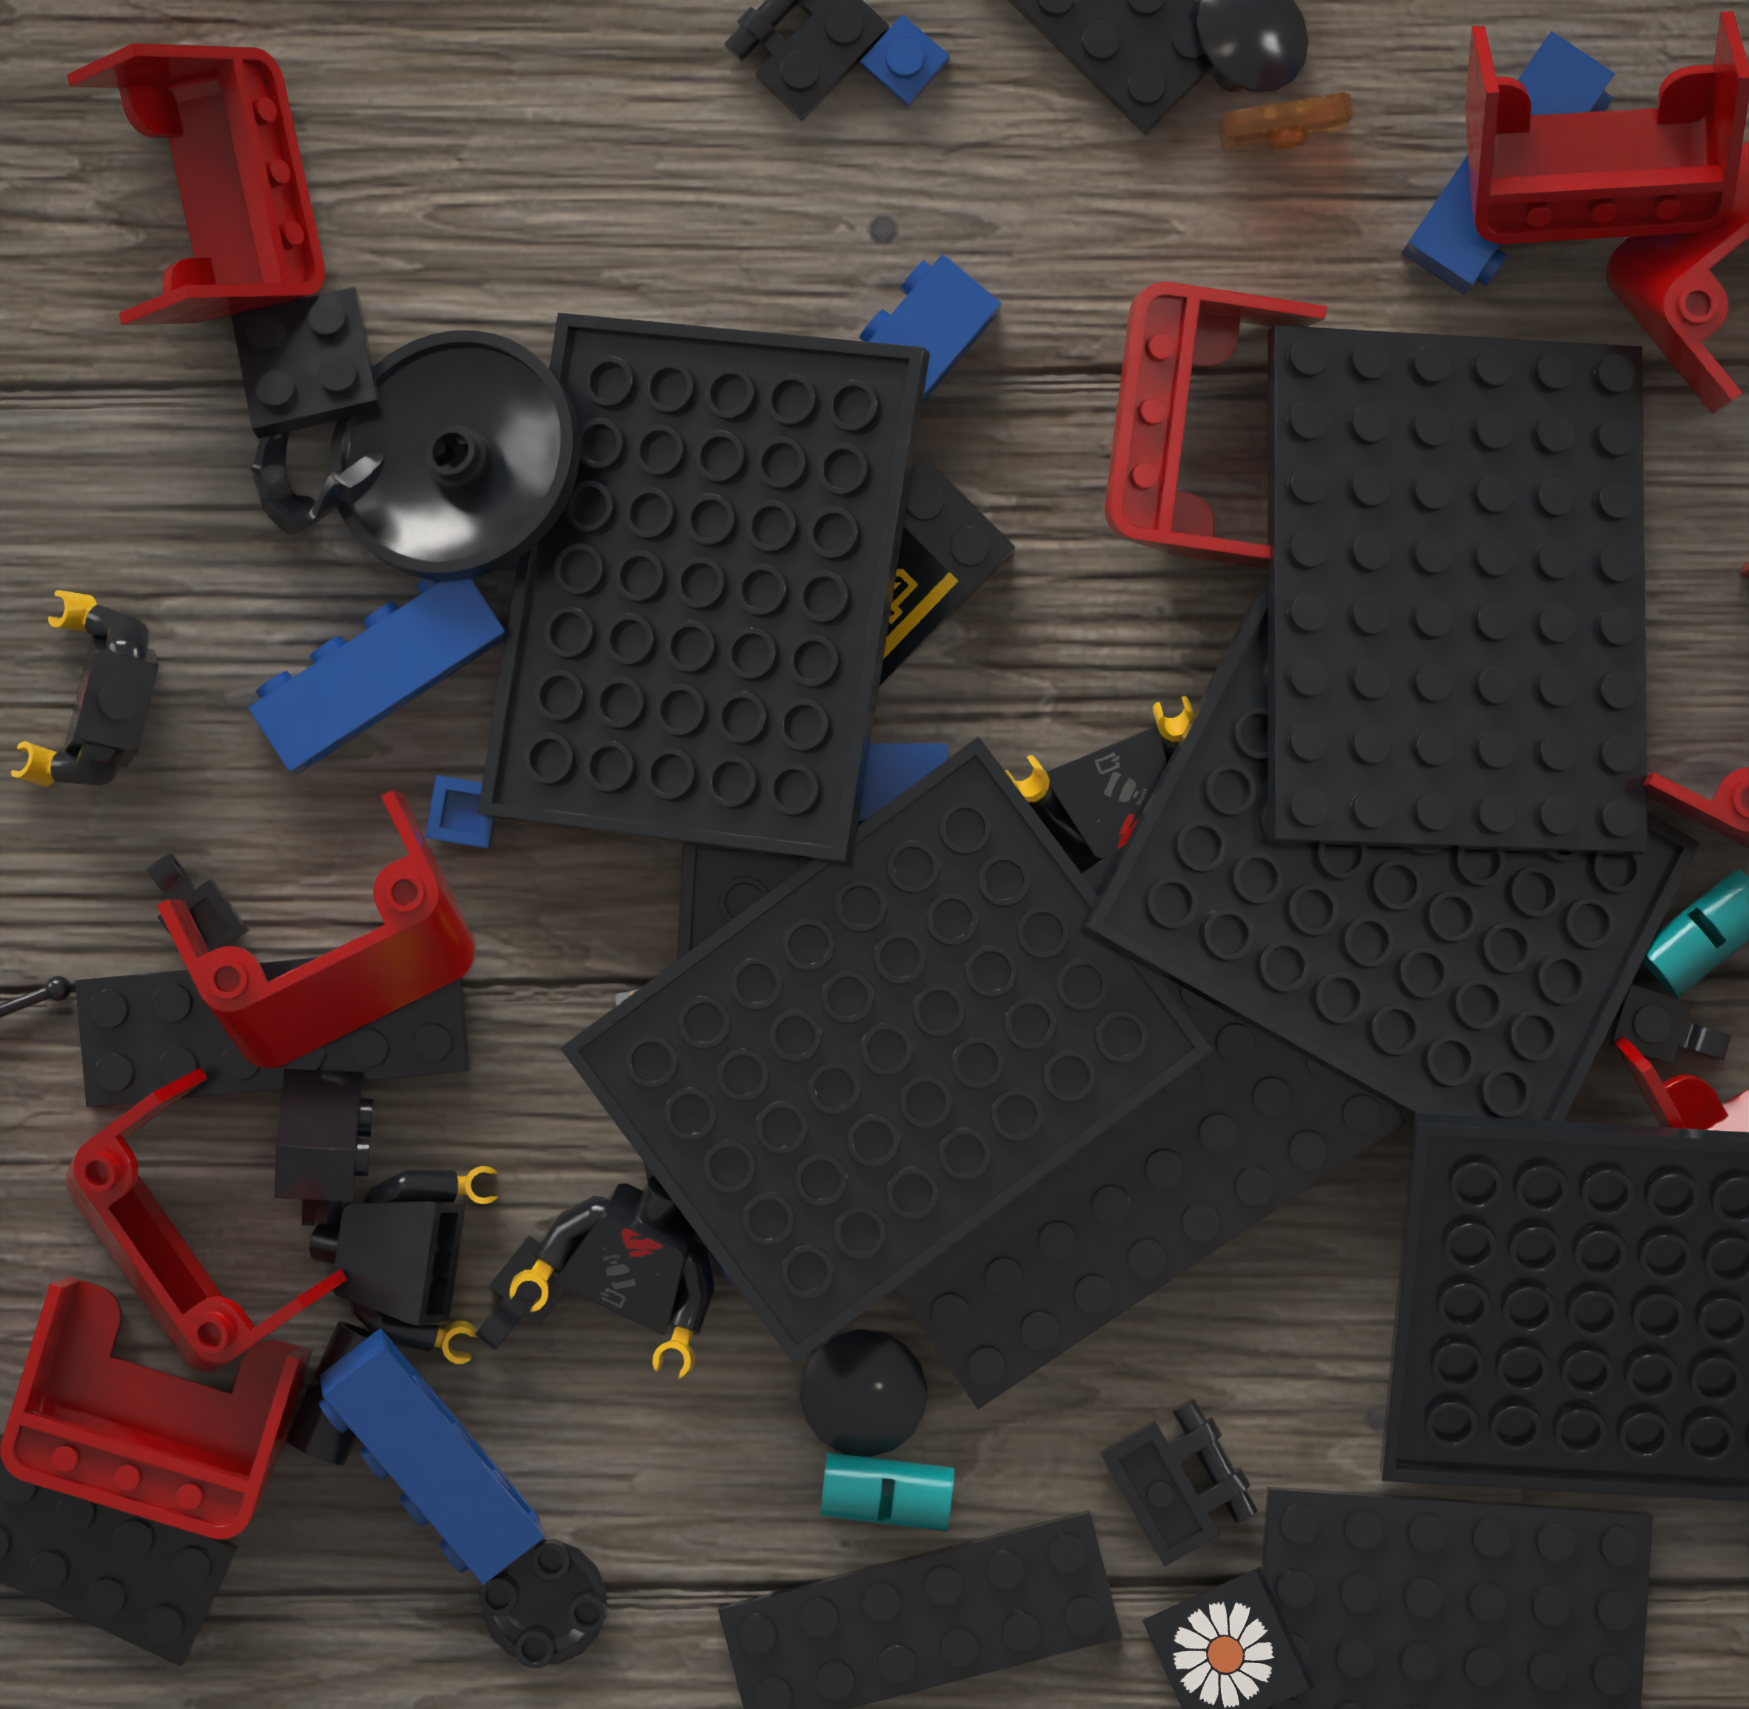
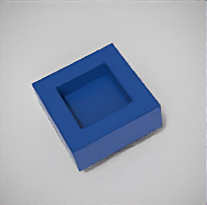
(905, 61)
(455, 813)

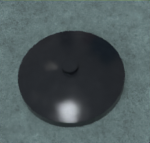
(472, 451)

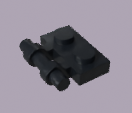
(817, 53)
(1160, 1490)

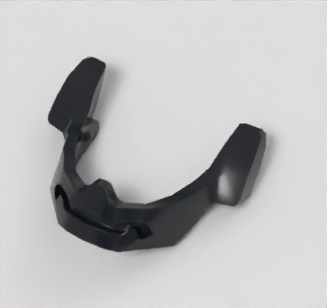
(296, 512)

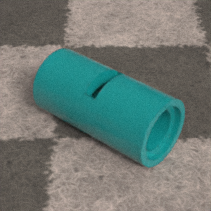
(1701, 935)
(887, 1492)

